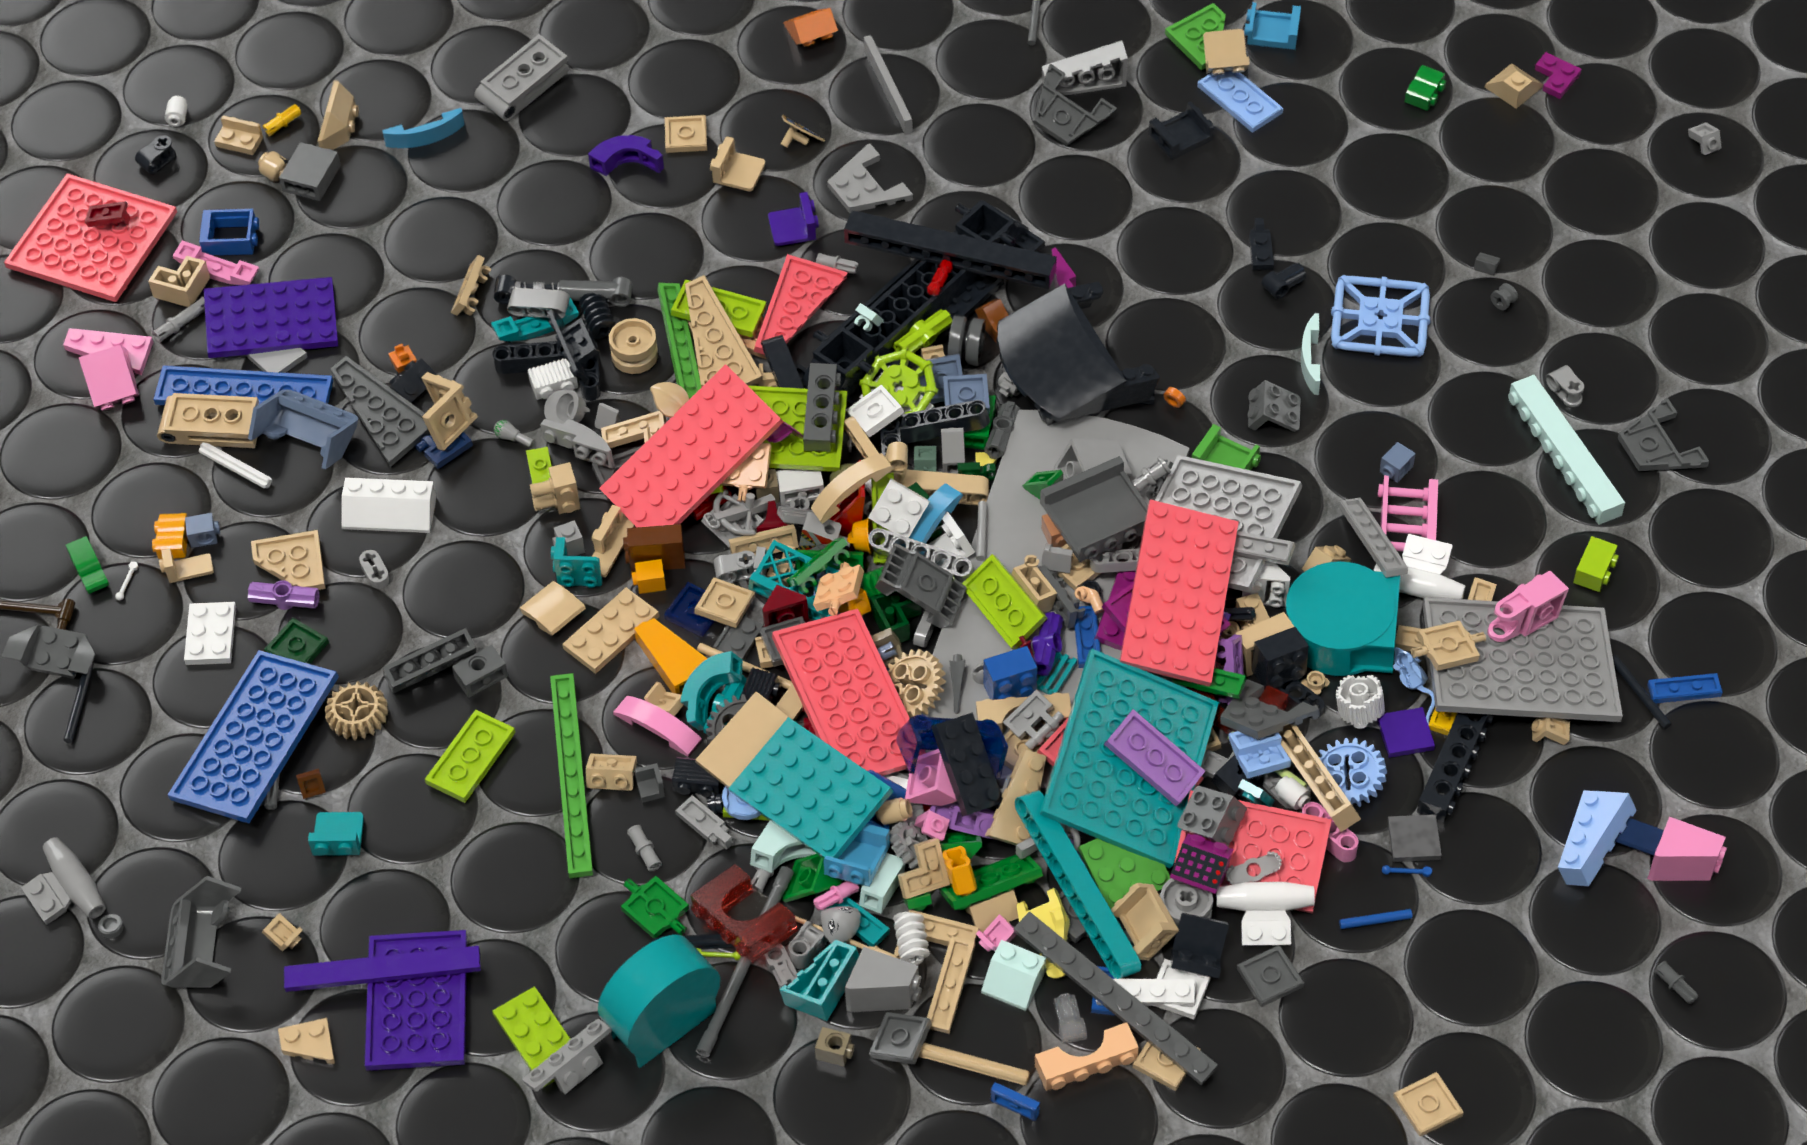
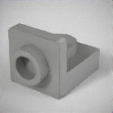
(1707, 137)

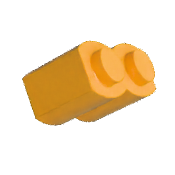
(171, 534)
(959, 871)

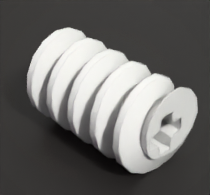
(911, 937)

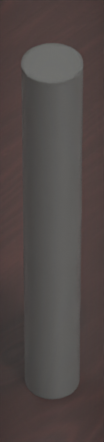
(1033, 22)

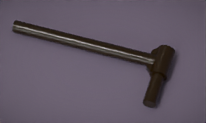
(62, 612)

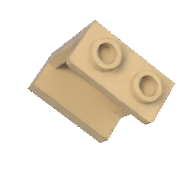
(1145, 919)

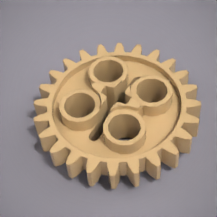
(913, 671)

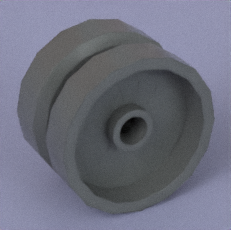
(968, 340)

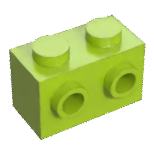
(1595, 564)

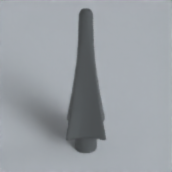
(957, 671)

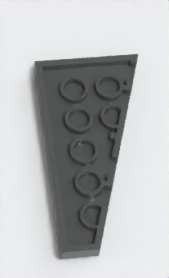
(387, 416)

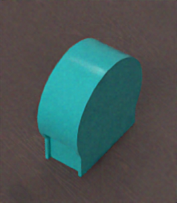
(1345, 617)
(659, 996)

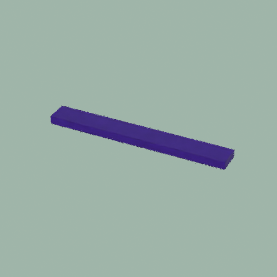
(382, 968)

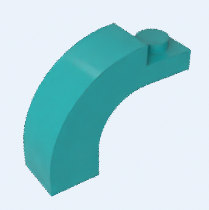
(704, 681)

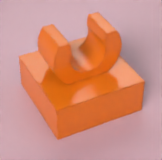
(401, 357)

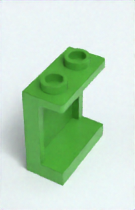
(1225, 451)

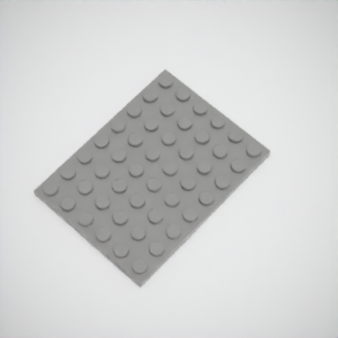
(1551, 673)

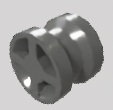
(1504, 296)

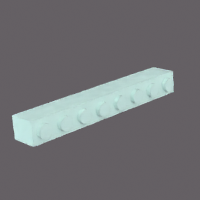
(1566, 450)

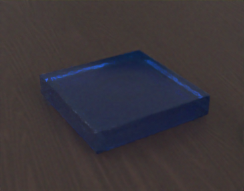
(683, 611)

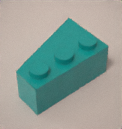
(823, 982)

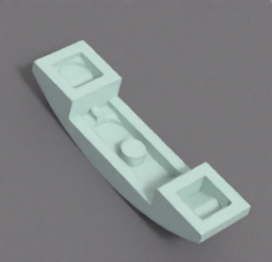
(1310, 371)

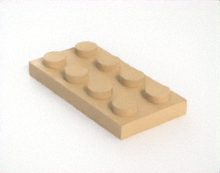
(609, 630)

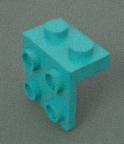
(574, 569)
(337, 833)

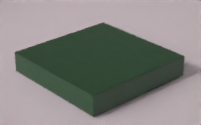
(297, 642)

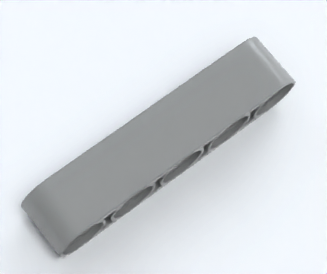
(933, 553)

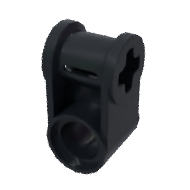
(154, 156)

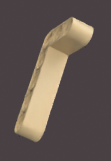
(973, 487)

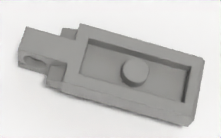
(704, 822)

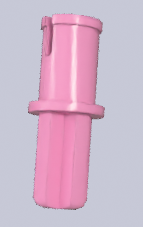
(835, 895)

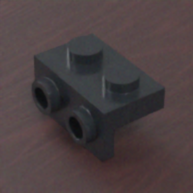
(410, 383)

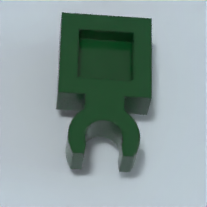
(974, 468)

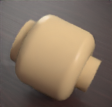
(272, 165)

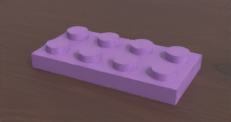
(1154, 757)

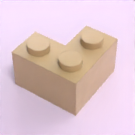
(181, 285)

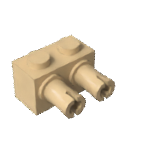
(558, 491)

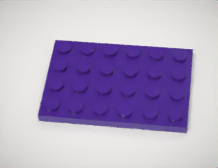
(270, 317)
(416, 1018)

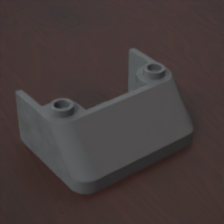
(193, 935)

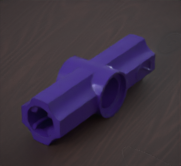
(1047, 643)

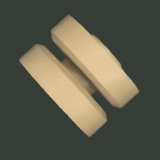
(633, 346)

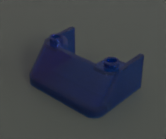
(918, 735)

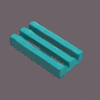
(1064, 659)

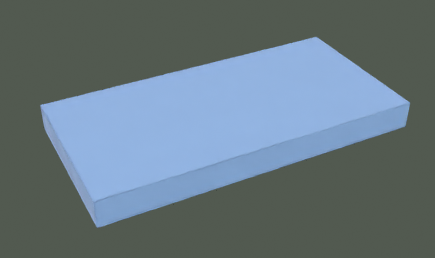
(1241, 99)

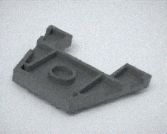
(1062, 116)
(1652, 448)
(1261, 719)

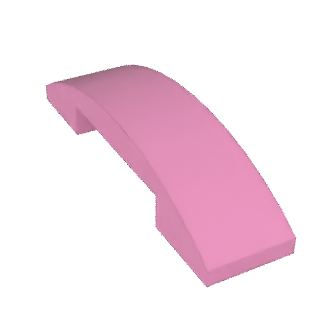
(219, 269)
(659, 722)

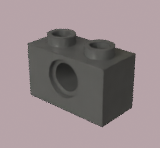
(474, 680)

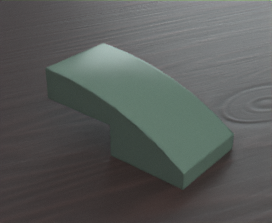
(925, 458)

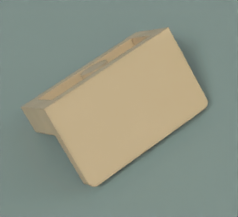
(986, 911)

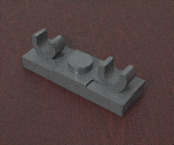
(1062, 604)

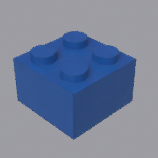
(1010, 674)

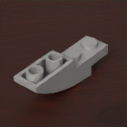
(583, 440)

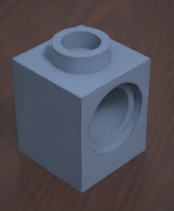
(1397, 462)
(202, 530)

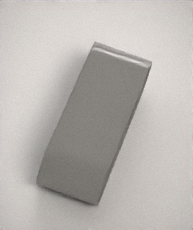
(537, 302)

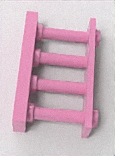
(1428, 512)

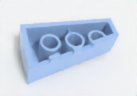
(1593, 834)

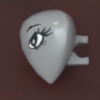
(840, 923)

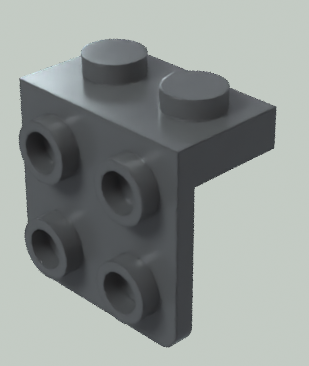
(1273, 404)
(1212, 815)

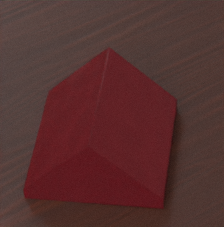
(783, 606)

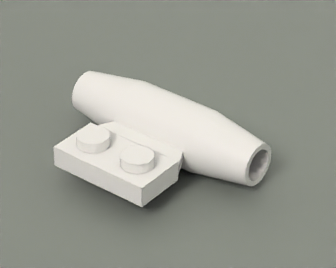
(1425, 564)
(1265, 909)

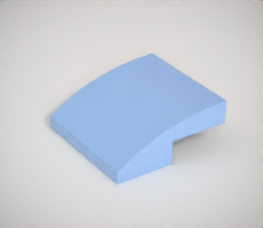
(1259, 755)

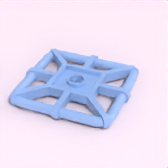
(1368, 320)

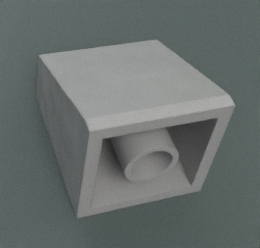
(1088, 453)
(882, 983)

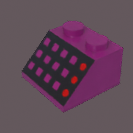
(1202, 863)

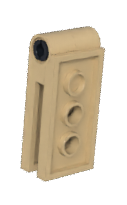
(207, 419)

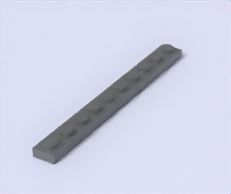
(1115, 998)

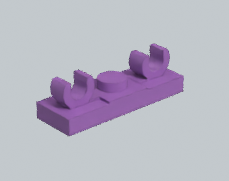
(1234, 658)

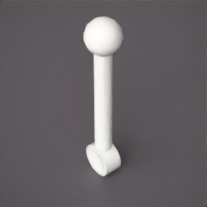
(133, 567)

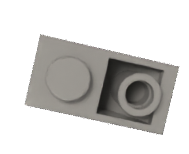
(952, 449)

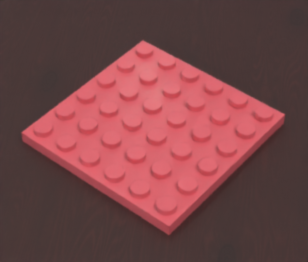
(89, 258)

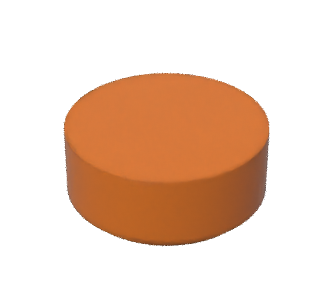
(1174, 397)

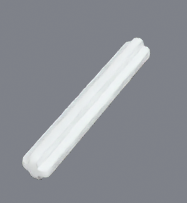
(235, 465)

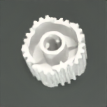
(1360, 700)

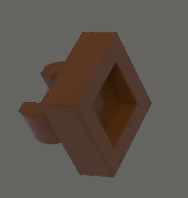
(311, 783)

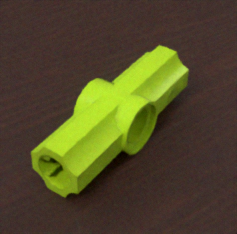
(924, 332)

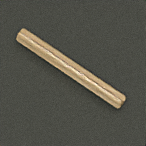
(974, 1064)

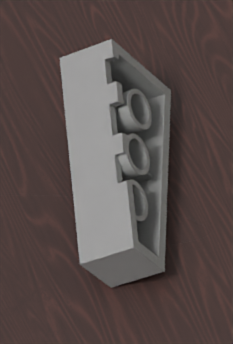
(1092, 70)

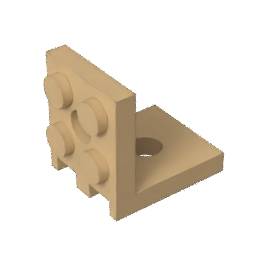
(447, 401)

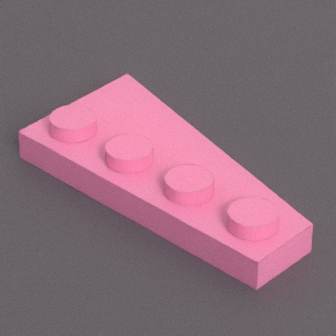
(87, 342)

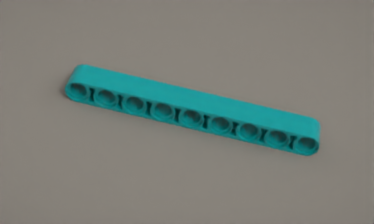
(1078, 887)

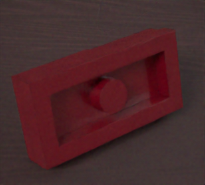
(107, 214)

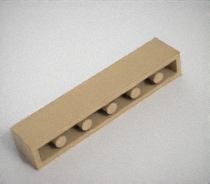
(1318, 777)

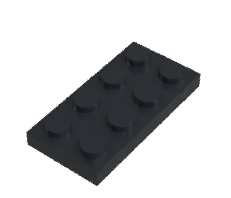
(967, 764)

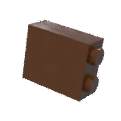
(653, 544)

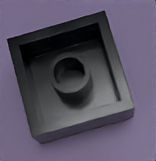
(1280, 658)

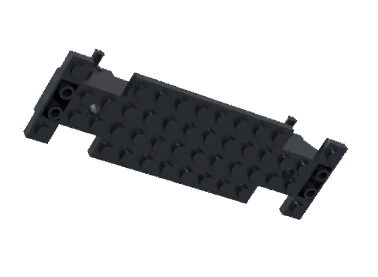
(906, 301)

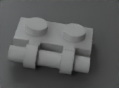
(1029, 715)

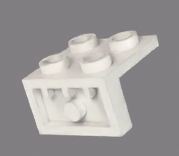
(952, 540)

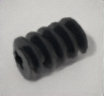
(597, 314)

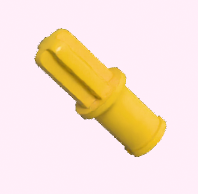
(282, 120)

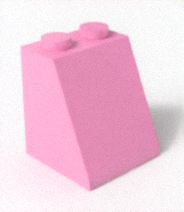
(109, 377)
(1687, 853)

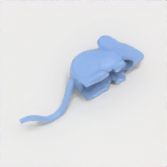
(1412, 674)

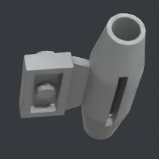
(66, 883)

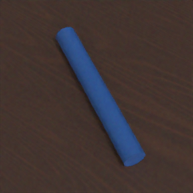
(1375, 919)

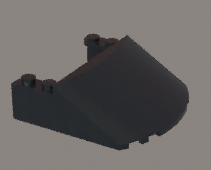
(1062, 361)

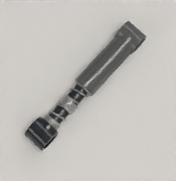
(615, 291)

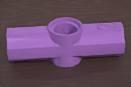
(283, 595)

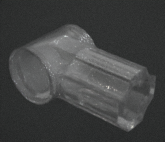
(1070, 1025)

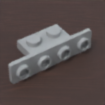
(572, 1061)

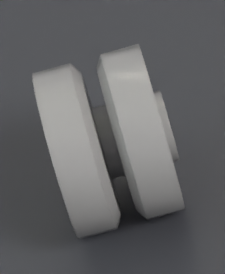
(1187, 899)

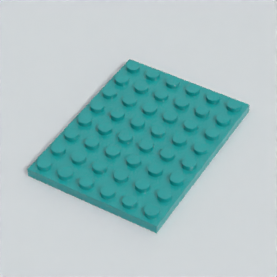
(1095, 787)

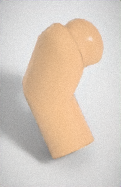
(1090, 596)

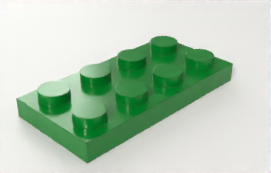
(994, 879)

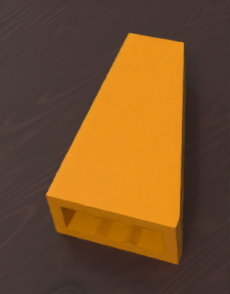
(668, 653)

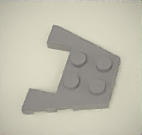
(858, 189)

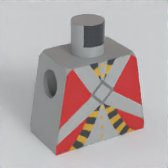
(818, 535)

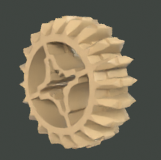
(354, 705)

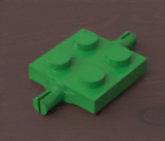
(655, 907)

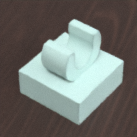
(868, 316)

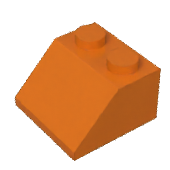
(812, 26)

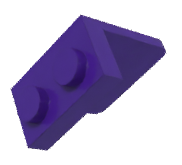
(794, 224)

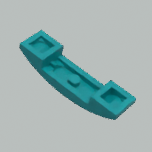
(529, 327)

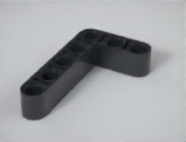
(521, 357)
(929, 422)

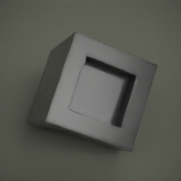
(649, 782)

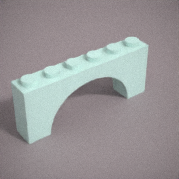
(778, 846)

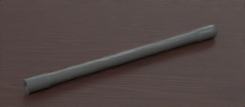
(711, 1034)

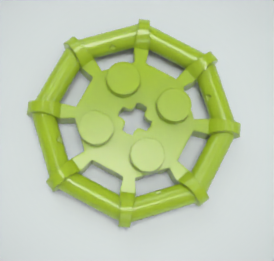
(902, 374)

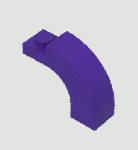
(624, 149)

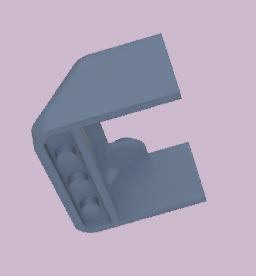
(307, 420)

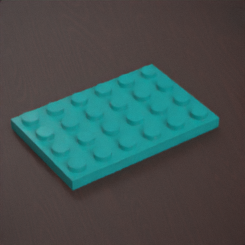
(810, 790)

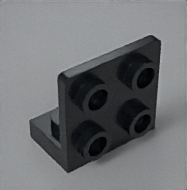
(1199, 945)

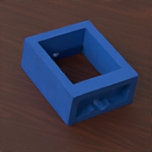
(228, 218)

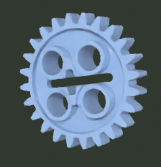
(1370, 771)

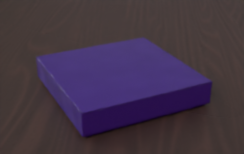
(1405, 732)

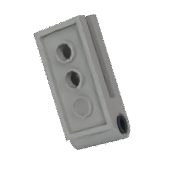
(522, 78)

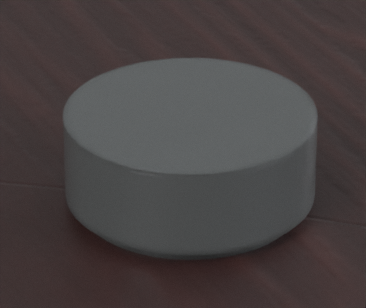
(110, 926)

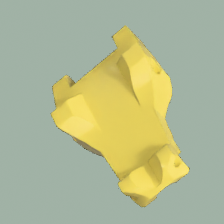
(1054, 917)

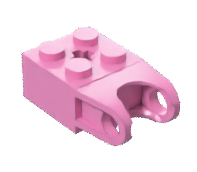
(1529, 607)

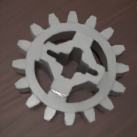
(904, 838)

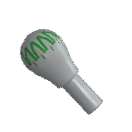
(505, 430)

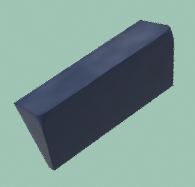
(1640, 836)

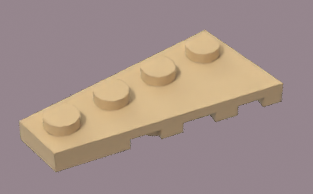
(1024, 779)

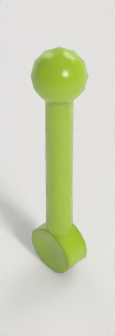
(735, 955)

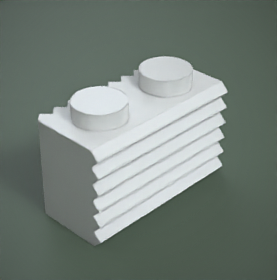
(551, 378)

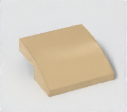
(552, 608)

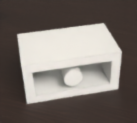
(799, 483)

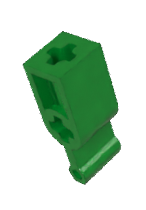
(87, 564)

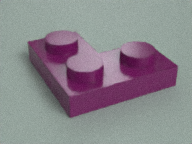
(1561, 74)

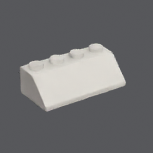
(388, 505)

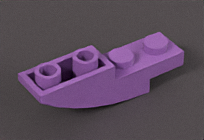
(974, 823)

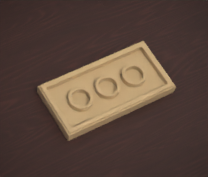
(741, 739)

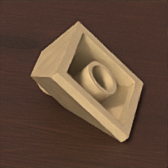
(1513, 86)

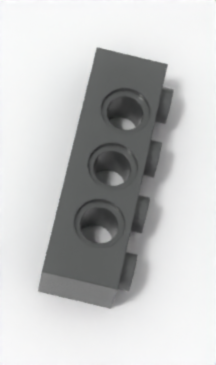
(821, 438)
(429, 660)

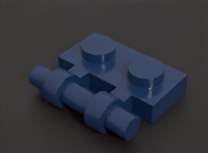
(440, 457)

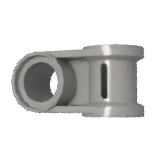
(1566, 386)
(733, 566)
(809, 942)

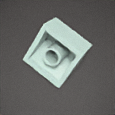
(1014, 975)

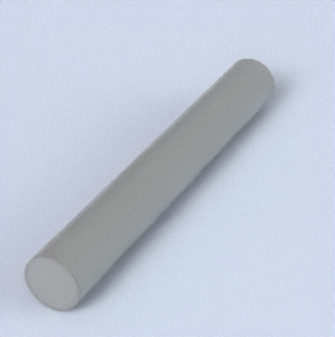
(981, 530)

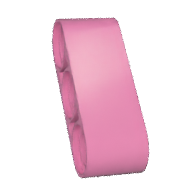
(1336, 839)

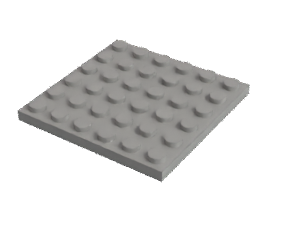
(1251, 497)

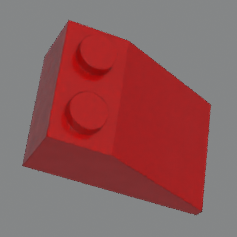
(850, 510)

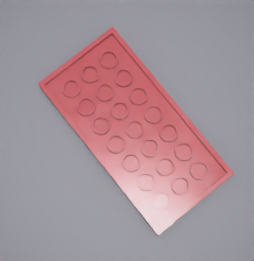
(692, 452)
(1179, 593)
(845, 689)

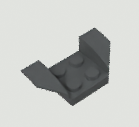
(51, 651)

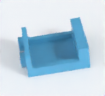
(1272, 28)
(861, 858)

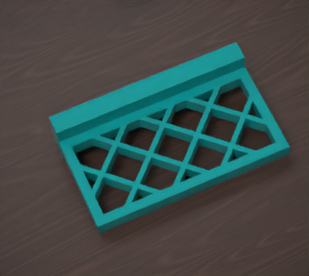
(765, 586)

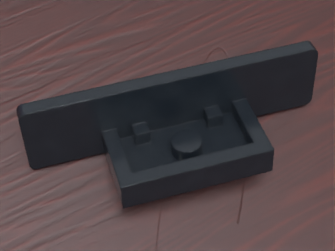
(576, 342)

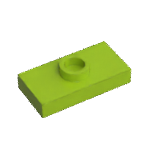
(538, 464)

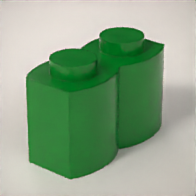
(1425, 88)

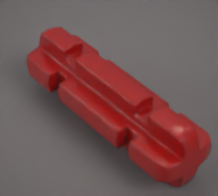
(940, 277)

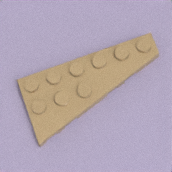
(716, 337)

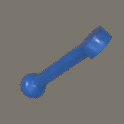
(1426, 871)

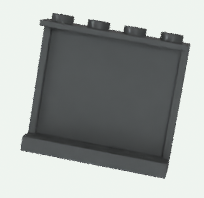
(1096, 509)

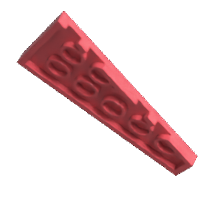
(797, 296)

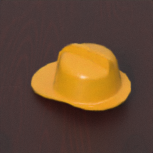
(860, 535)

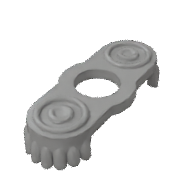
(1269, 864)

